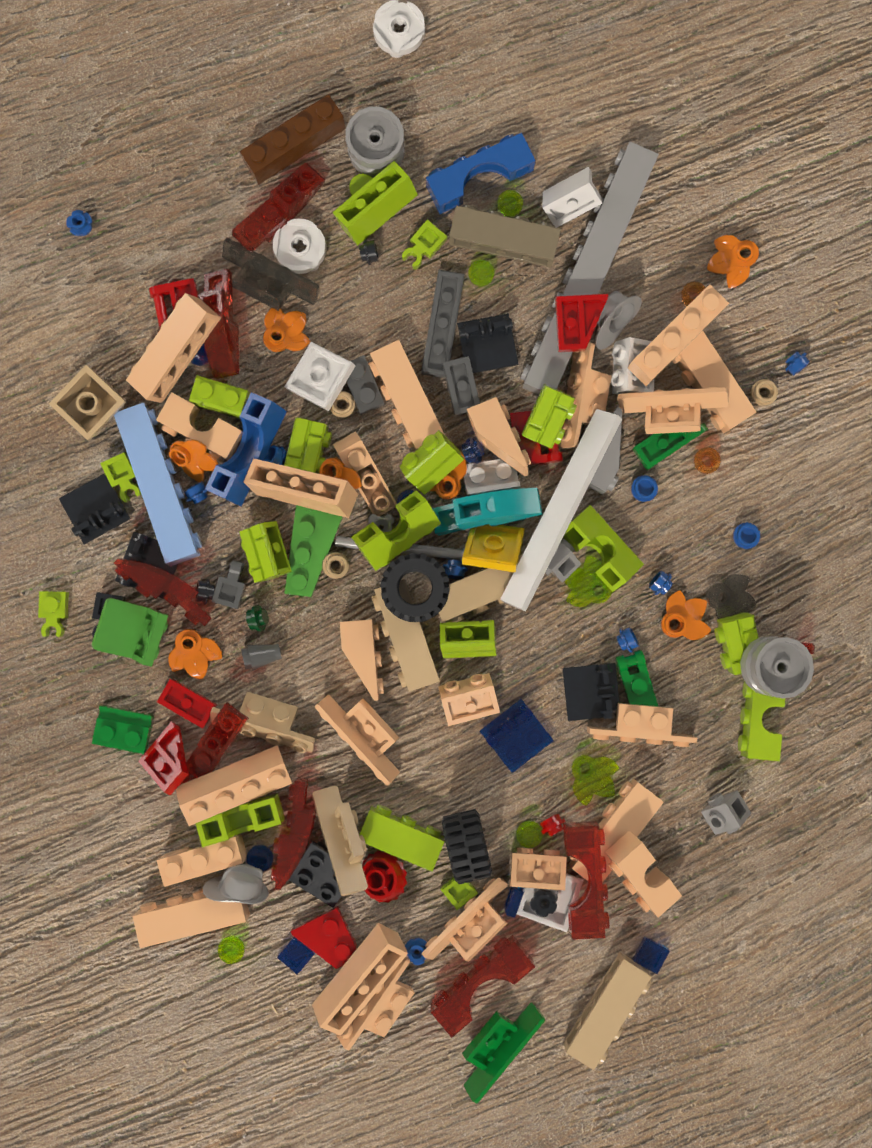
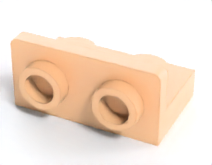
(468, 699)
(538, 870)

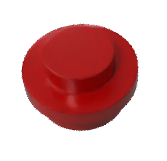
(552, 825)

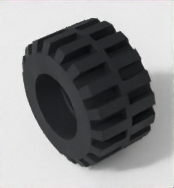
(408, 564)
(466, 846)

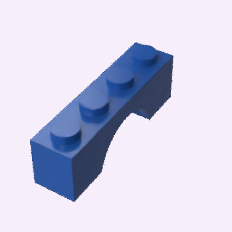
(508, 158)
(260, 424)

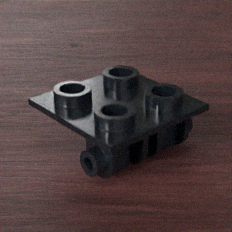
(488, 343)
(94, 509)
(145, 550)
(591, 691)
(317, 875)

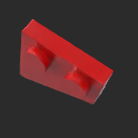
(577, 320)
(166, 759)
(327, 937)

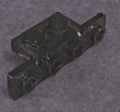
(265, 278)

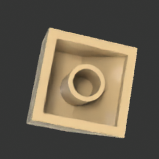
(87, 402)

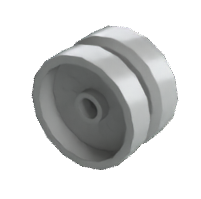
(374, 140)
(777, 666)

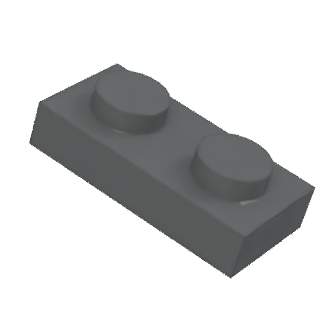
(460, 384)
(364, 387)

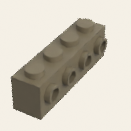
(504, 236)

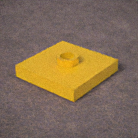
(494, 547)

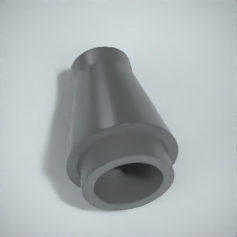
(260, 655)

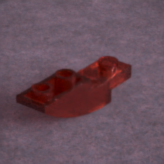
(282, 206)
(223, 341)
(155, 580)
(215, 742)
(293, 843)

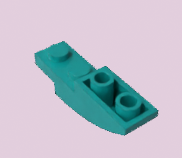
(488, 508)

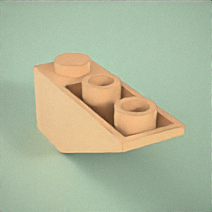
(494, 433)
(373, 488)
(359, 647)

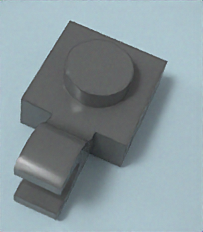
(229, 589)

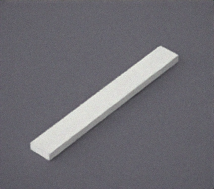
(561, 509)

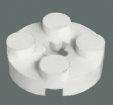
(401, 13)
(289, 235)

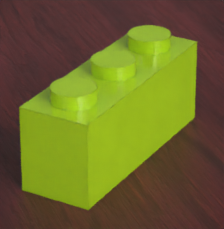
(375, 203)
(402, 837)

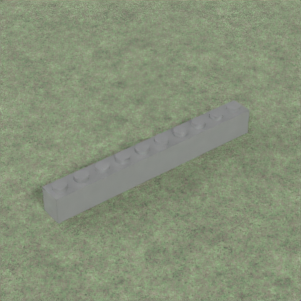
(593, 257)

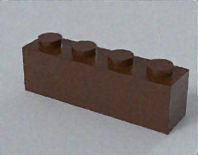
(293, 139)

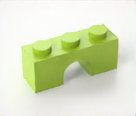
(415, 522)
(618, 560)
(756, 740)
(248, 816)

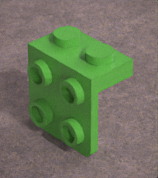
(130, 631)

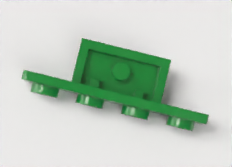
(497, 1047)

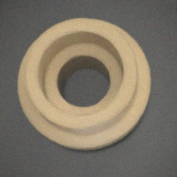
(771, 389)
(343, 413)
(341, 570)

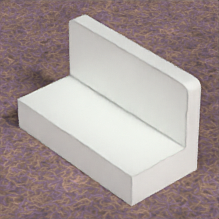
(571, 198)

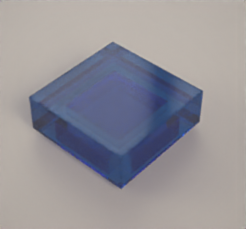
(513, 901)
(295, 955)
(651, 955)

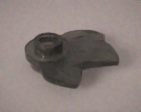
(734, 599)

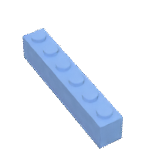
(157, 484)

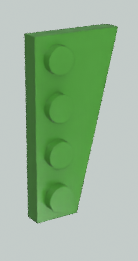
(310, 543)

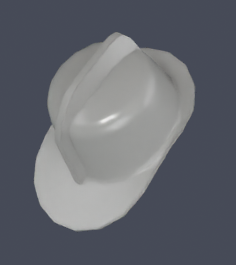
(615, 316)
(238, 884)

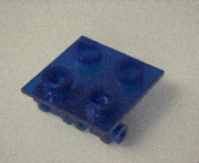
(516, 735)

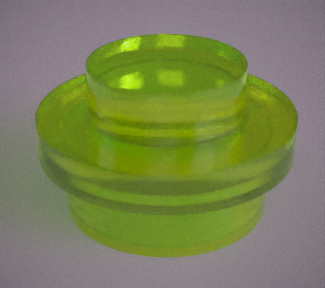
(510, 203)
(481, 273)
(529, 834)
(231, 949)

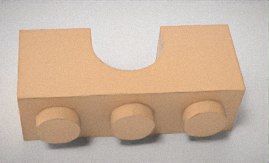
(179, 417)
(631, 860)
(199, 861)

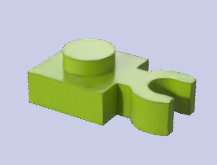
(426, 242)
(120, 472)
(53, 607)

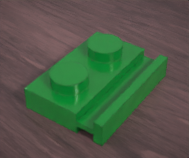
(122, 729)

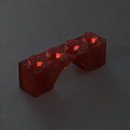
(587, 913)
(506, 962)

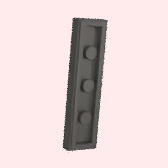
(442, 322)

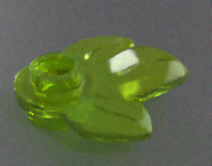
(583, 583)
(595, 780)

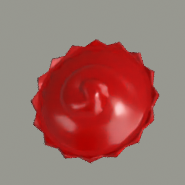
(384, 876)

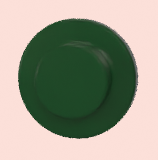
(257, 618)

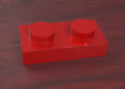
(186, 703)

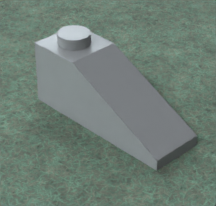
(604, 477)

